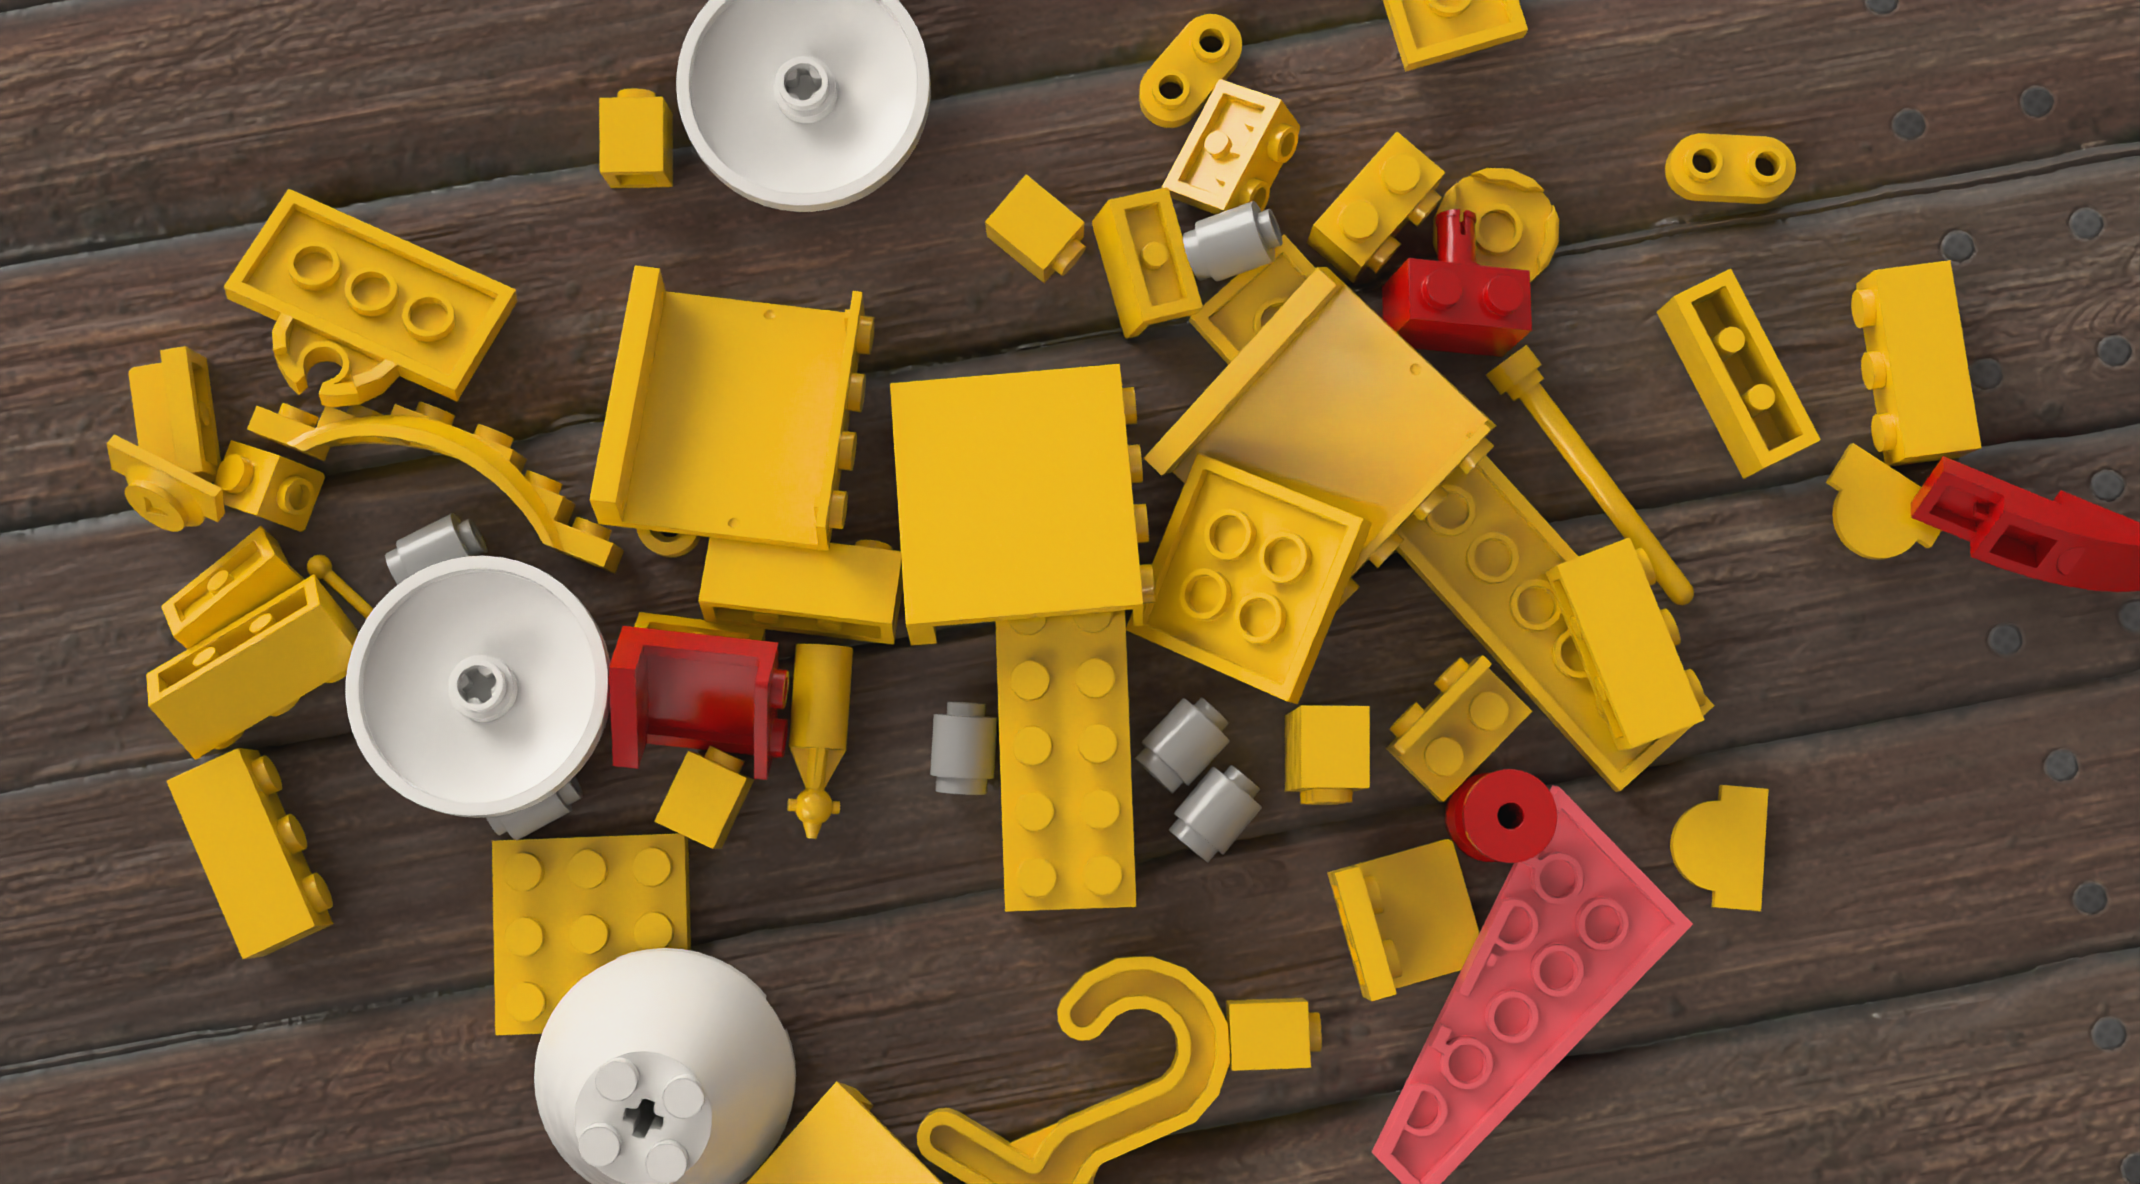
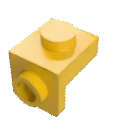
(268, 485)

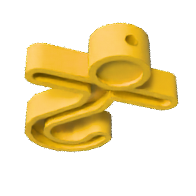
(1083, 1141)

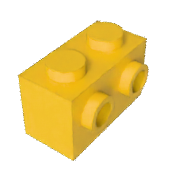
(1375, 206)

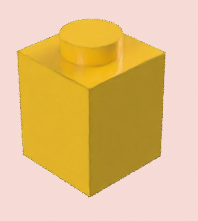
(636, 140)
(1037, 230)
(705, 797)
(1272, 1033)

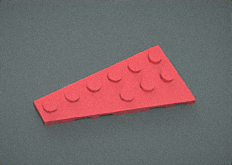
(1542, 973)

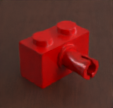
(1455, 300)

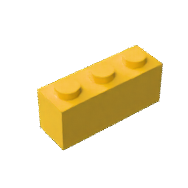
(1916, 364)
(1737, 374)
(803, 590)
(1627, 644)
(252, 668)
(1327, 753)
(252, 851)

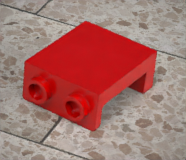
(696, 695)

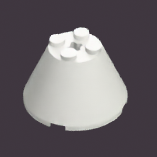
(664, 1072)

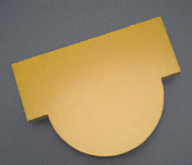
(162, 490)
(1875, 507)
(1724, 846)

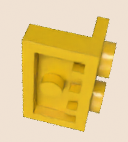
(1233, 150)
(1458, 727)

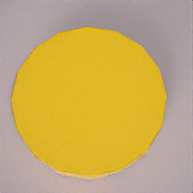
(1513, 217)

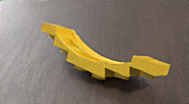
(433, 431)

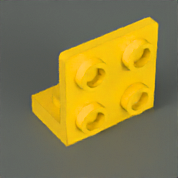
(1405, 917)

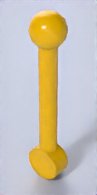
(322, 569)

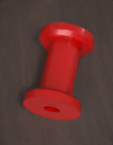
(1526, 812)

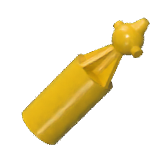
(819, 727)

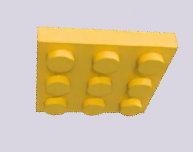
(1250, 577)
(576, 907)

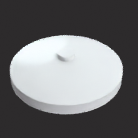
(803, 97)
(478, 686)

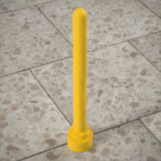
(1521, 380)

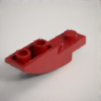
(2030, 535)

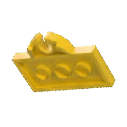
(365, 304)

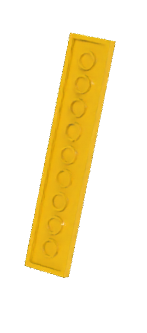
(1476, 550)

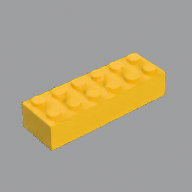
(1065, 762)

